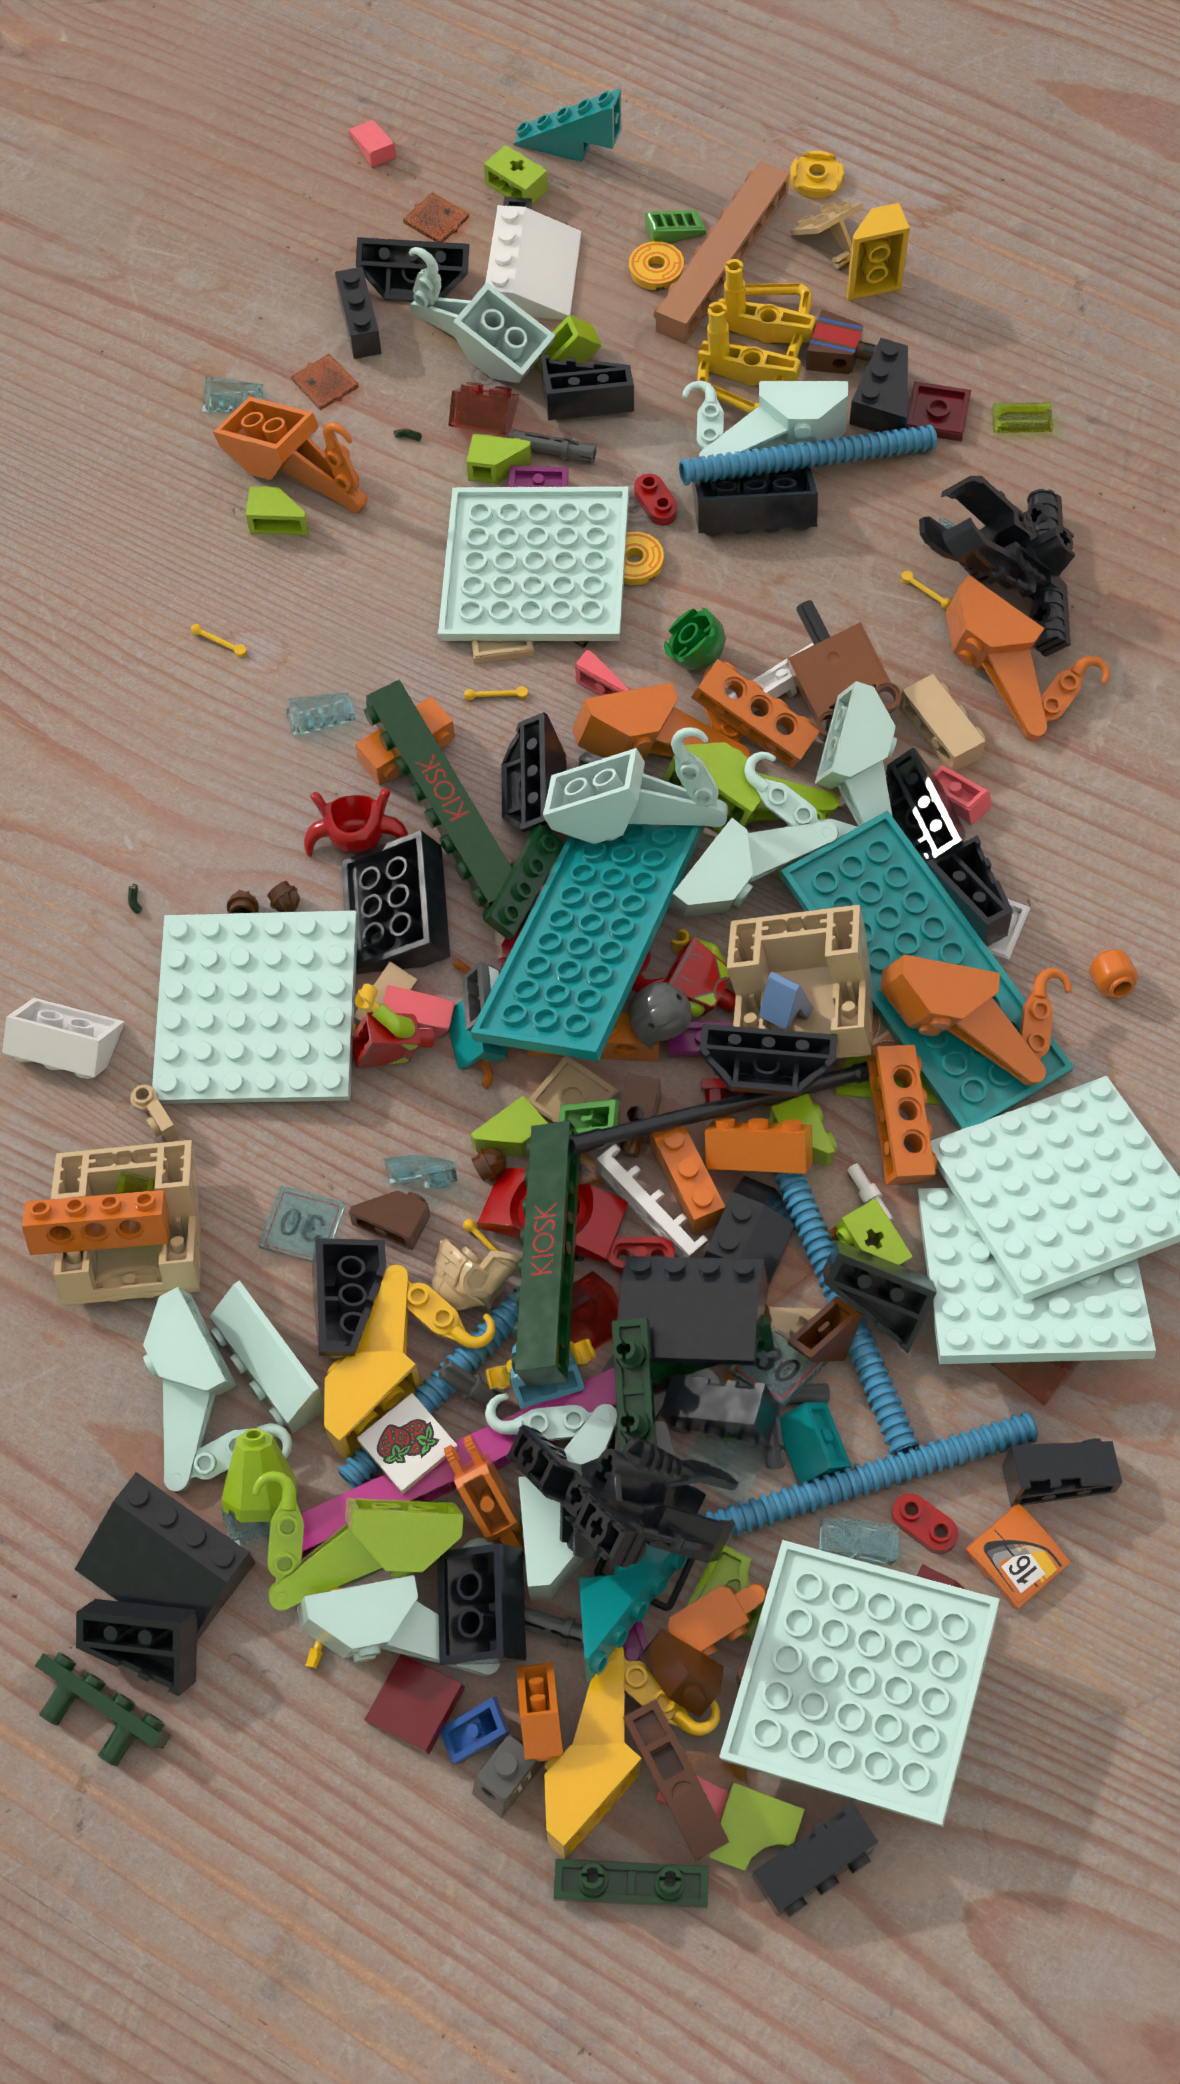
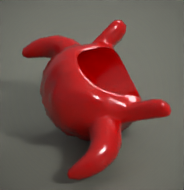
(353, 823)

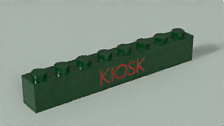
(439, 790)
(547, 1256)

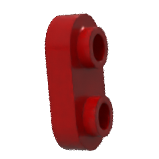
(653, 493)
(638, 1247)
(922, 1525)

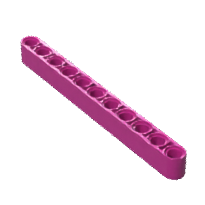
(329, 1516)

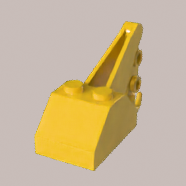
(380, 1373)
(598, 1764)

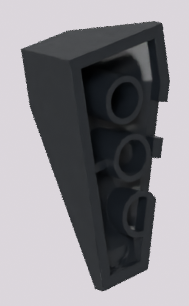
(344, 1291)

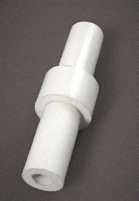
(867, 1190)

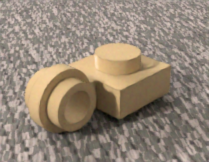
(159, 1121)

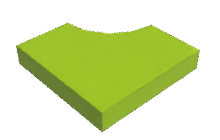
(732, 1571)
(754, 1823)

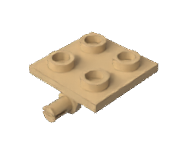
(832, 218)

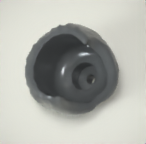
(659, 1013)

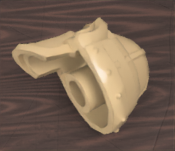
(468, 1279)

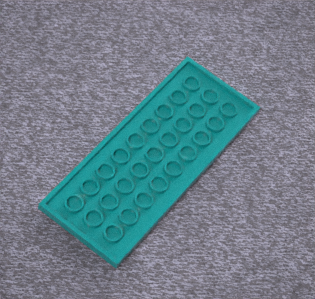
(915, 916)
(586, 942)

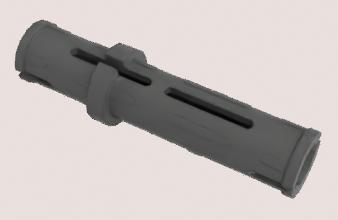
(561, 447)
(554, 1627)

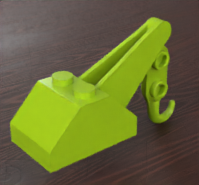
(743, 801)
(376, 1535)

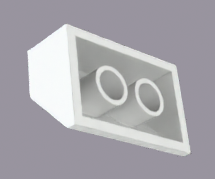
(61, 1037)

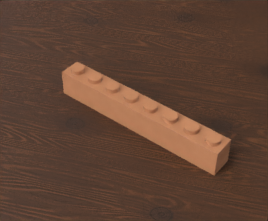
(730, 239)

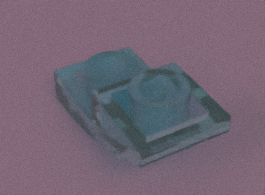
(435, 1171)
(859, 1539)

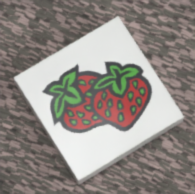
(406, 1443)

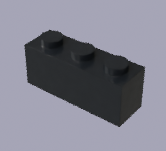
(358, 312)

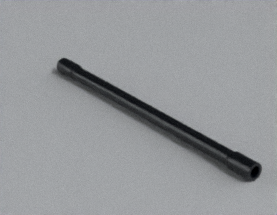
(599, 1138)

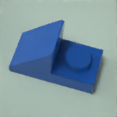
(475, 1731)

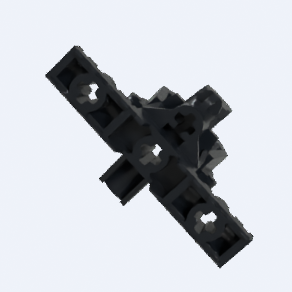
(1012, 549)
(626, 1499)

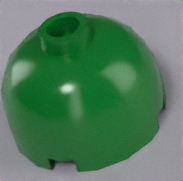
(695, 640)

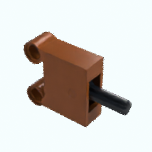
(834, 665)

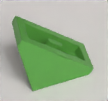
(591, 1115)

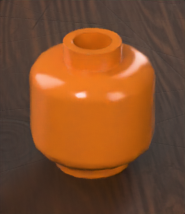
(1113, 973)

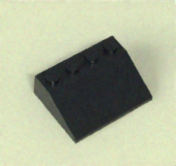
(757, 503)
(398, 903)
(697, 1307)
(163, 1554)

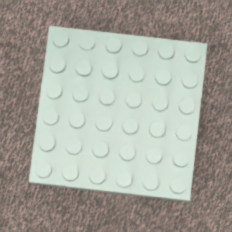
(534, 564)
(256, 1007)
(1063, 1187)
(987, 1322)
(861, 1682)

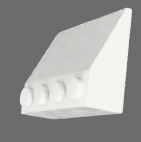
(534, 261)

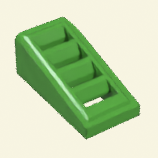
(665, 226)

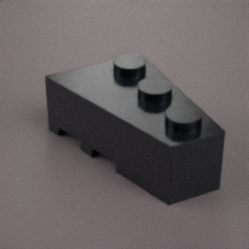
(586, 389)
(882, 393)
(974, 890)
(881, 1290)
(720, 1410)
(1060, 1471)
(143, 1638)
(815, 1861)

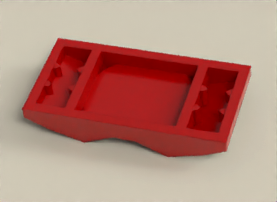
(597, 1214)

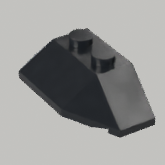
(394, 271)
(527, 771)
(922, 807)
(767, 1058)
(753, 1226)

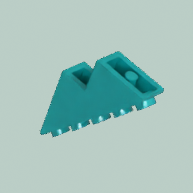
(575, 127)
(617, 1601)

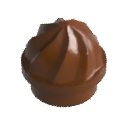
(284, 897)
(242, 903)
(489, 1163)

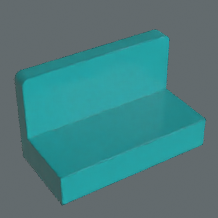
(467, 1050)
(813, 1441)

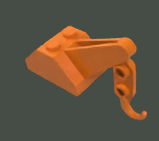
(278, 437)
(999, 638)
(644, 721)
(960, 1000)

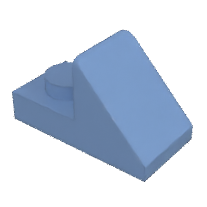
(783, 1001)

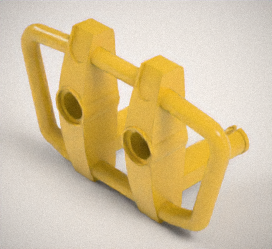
(755, 321)

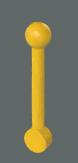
(907, 577)
(239, 650)
(521, 693)
(470, 1226)

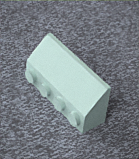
(266, 1359)

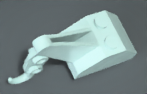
(488, 328)
(785, 415)
(855, 753)
(610, 793)
(742, 857)
(192, 1375)
(547, 1558)
(379, 1617)

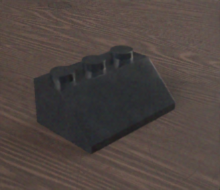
(481, 1605)

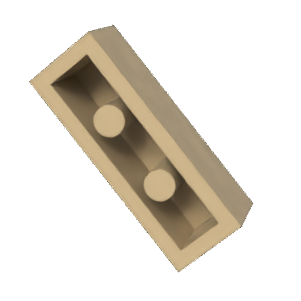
(942, 723)

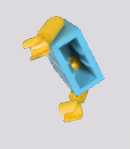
(505, 1378)

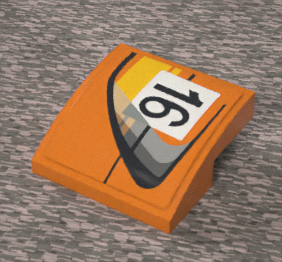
(1017, 1556)

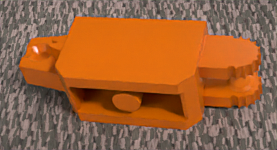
(486, 1495)
(717, 1615)

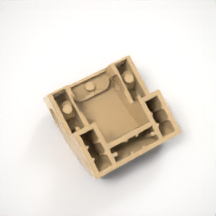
(822, 954)
(135, 1270)

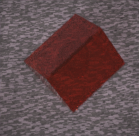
(593, 1310)

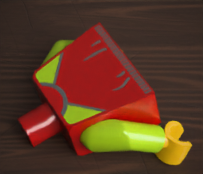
(700, 974)
(384, 1035)

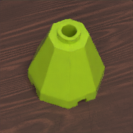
(253, 1456)

